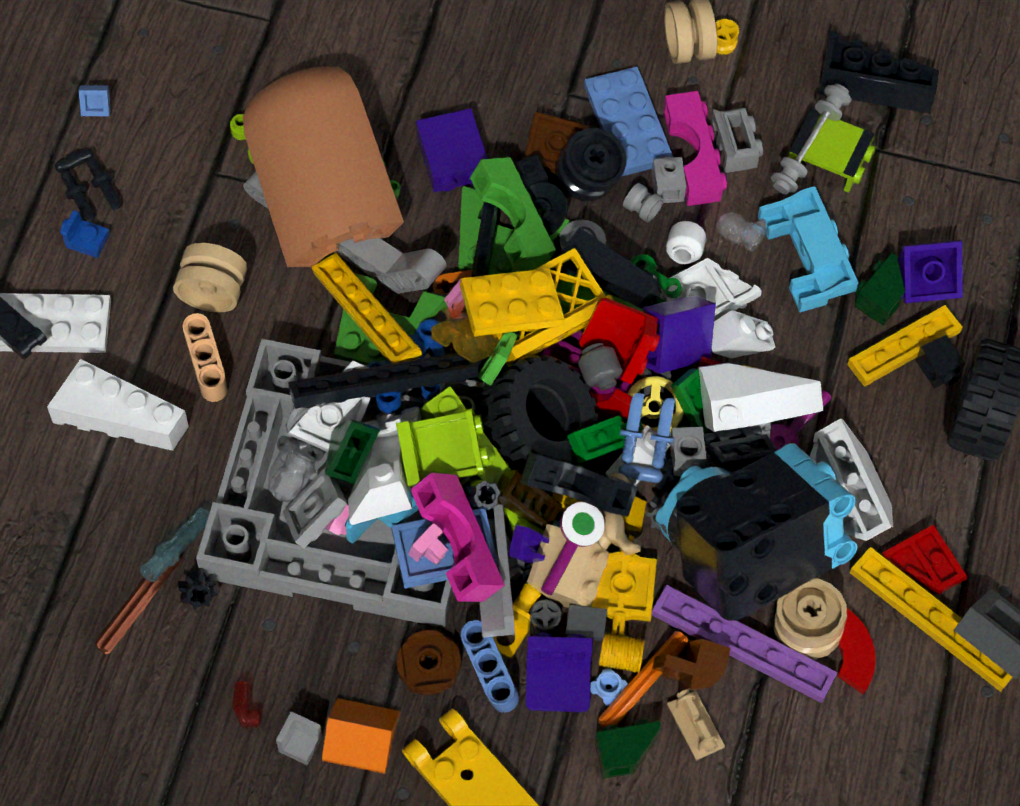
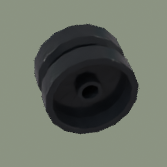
(590, 164)

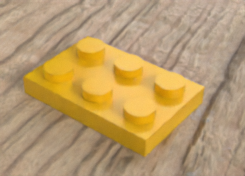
(511, 302)

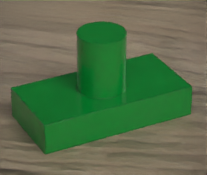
(688, 393)

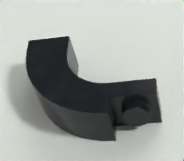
(579, 483)

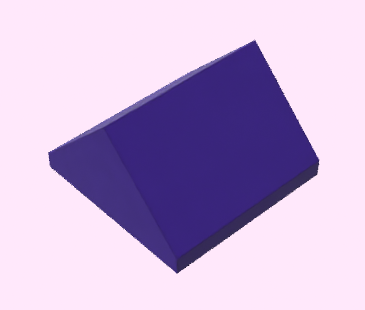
(932, 271)

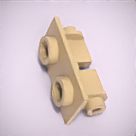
(695, 724)

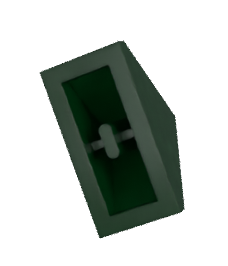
(349, 449)

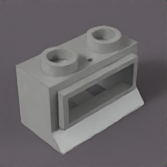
(736, 159)

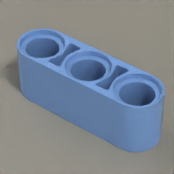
(490, 681)

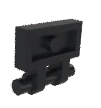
(738, 447)

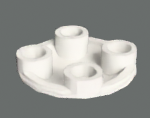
(387, 422)

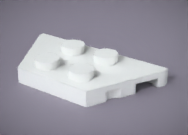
(716, 285)

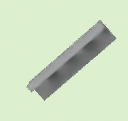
(497, 610)

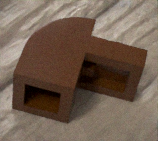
(701, 668)

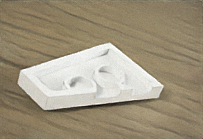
(322, 419)

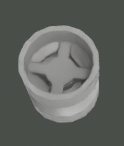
(643, 202)

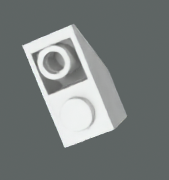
(741, 335)

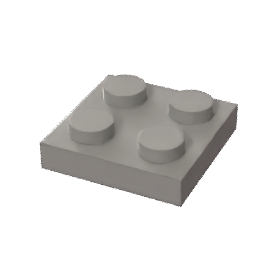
(314, 509)

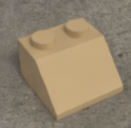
(581, 576)

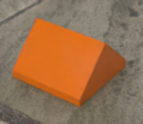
(360, 735)

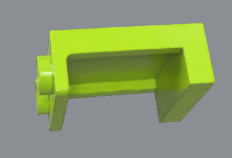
(443, 446)

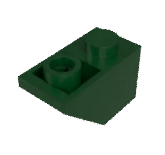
(883, 292)
(624, 748)

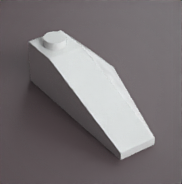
(752, 396)
(381, 483)

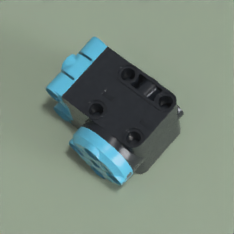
(757, 529)

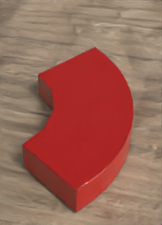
(612, 405)
(856, 654)

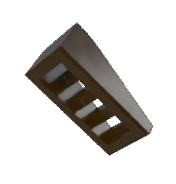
(510, 491)

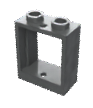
(994, 630)

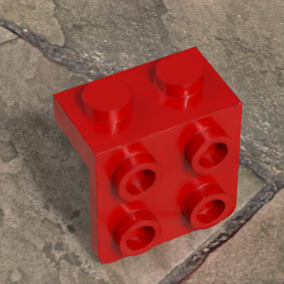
(625, 330)

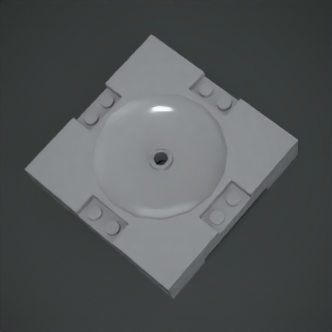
(246, 527)

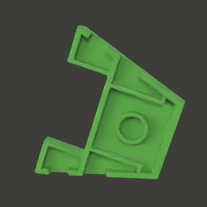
(469, 229)
(357, 347)

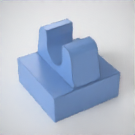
(94, 100)

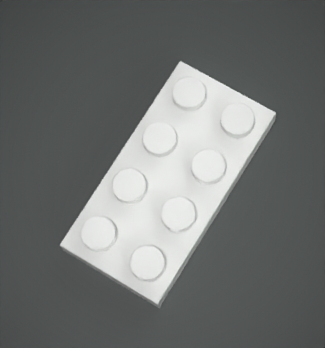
(67, 320)

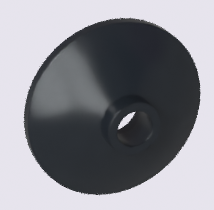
(550, 198)

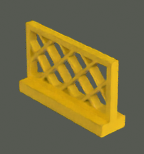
(574, 320)

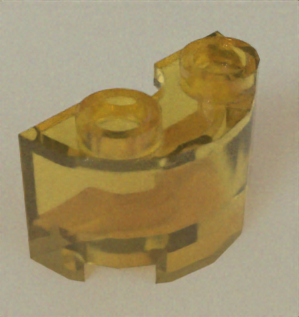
(459, 332)

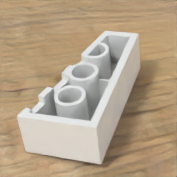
(113, 406)

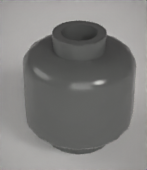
(600, 366)

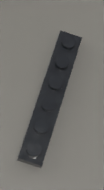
(380, 380)

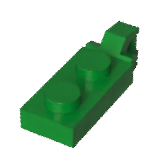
(598, 439)

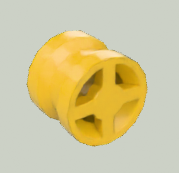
(729, 31)

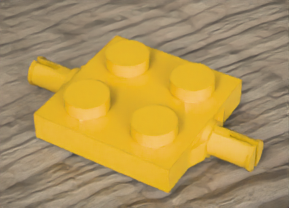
(626, 589)

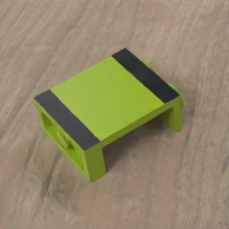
(836, 148)

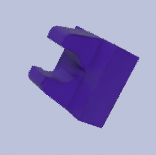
(526, 544)

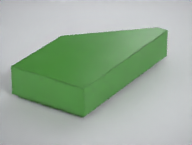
(497, 358)

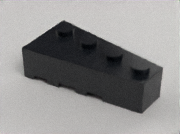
(878, 76)

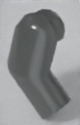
(286, 444)

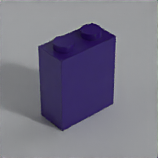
(450, 148)
(684, 332)

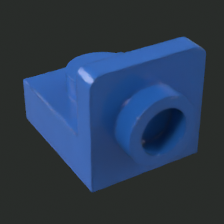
(83, 235)

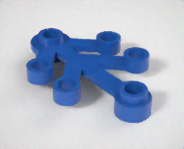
(423, 341)

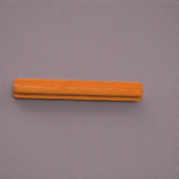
(641, 682)

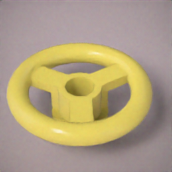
(656, 383)

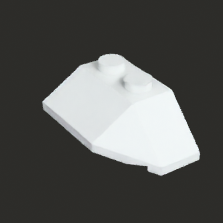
(856, 473)

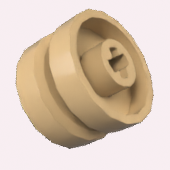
(690, 30)
(210, 277)
(811, 619)

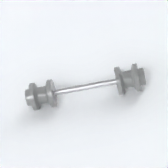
(792, 169)

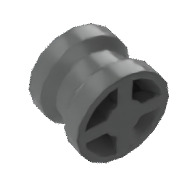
(545, 611)

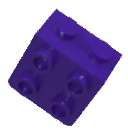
(558, 673)

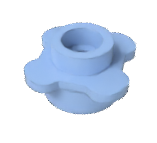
(608, 677)

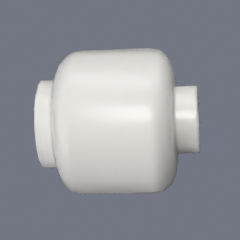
(685, 242)

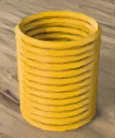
(621, 652)

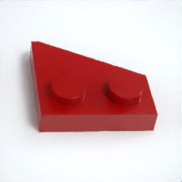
(927, 560)

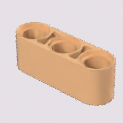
(202, 345)

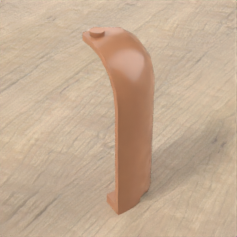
(319, 164)

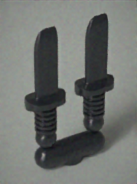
(77, 191)

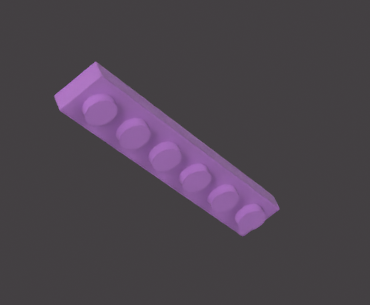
(745, 644)

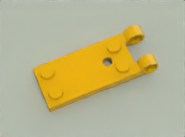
(491, 781)

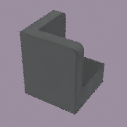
(586, 622)

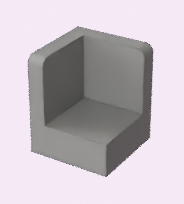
(299, 738)

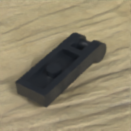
(14, 327)

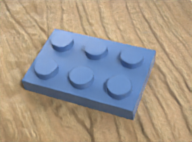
(425, 571)

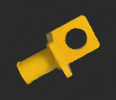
(521, 609)

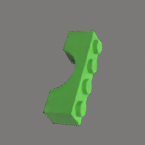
(501, 185)

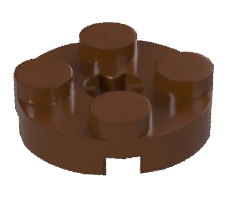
(424, 680)

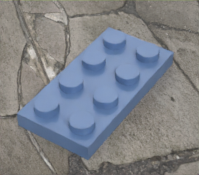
(628, 114)

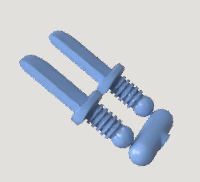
(638, 472)

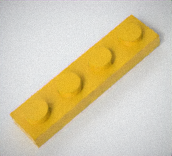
(903, 345)

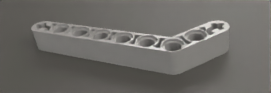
(379, 259)

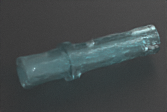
(168, 553)

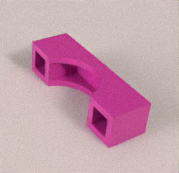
(686, 119)
(444, 503)

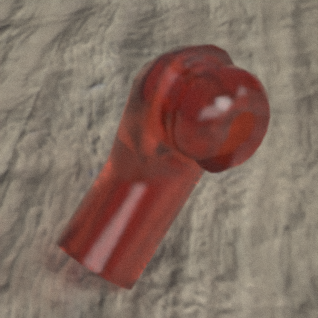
(240, 705)

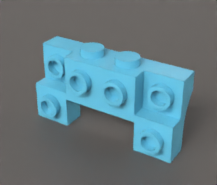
(817, 246)

